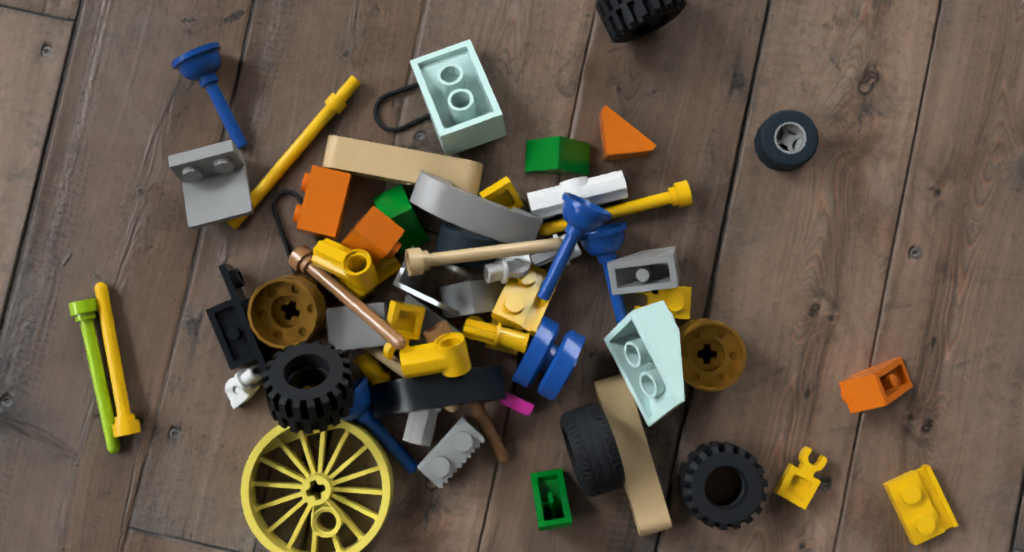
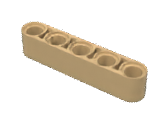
(398, 163)
(640, 473)

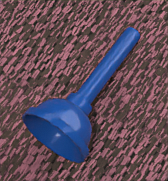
(201, 66)
(581, 218)
(604, 245)
(363, 414)

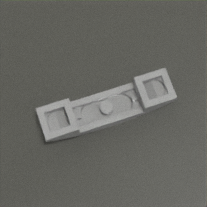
(473, 211)

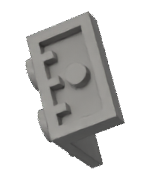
(213, 183)

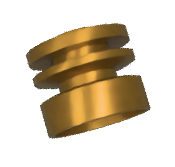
(274, 318)
(721, 367)

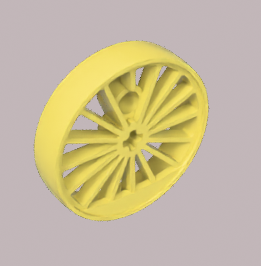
(318, 504)

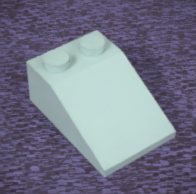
(458, 98)
(650, 359)

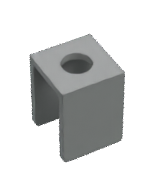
(412, 285)
(350, 332)

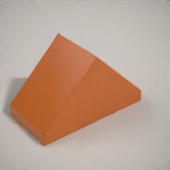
(620, 138)

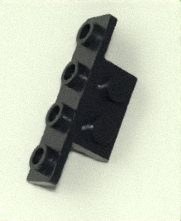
(233, 327)

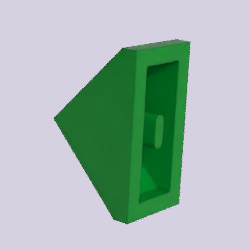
(557, 156)
(397, 207)
(551, 499)

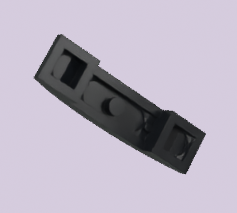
(437, 391)

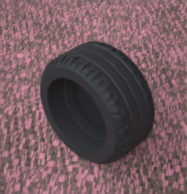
(592, 450)

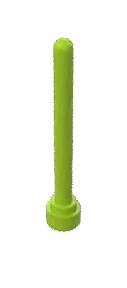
(84, 314)

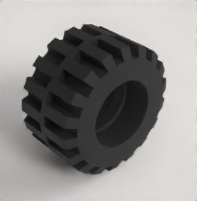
(636, 18)
(315, 406)
(749, 490)

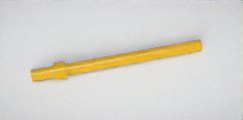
(334, 104)

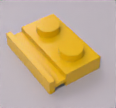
(520, 302)
(920, 504)

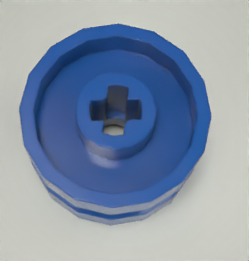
(552, 360)

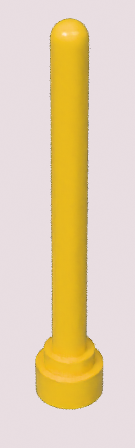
(677, 195)
(125, 422)

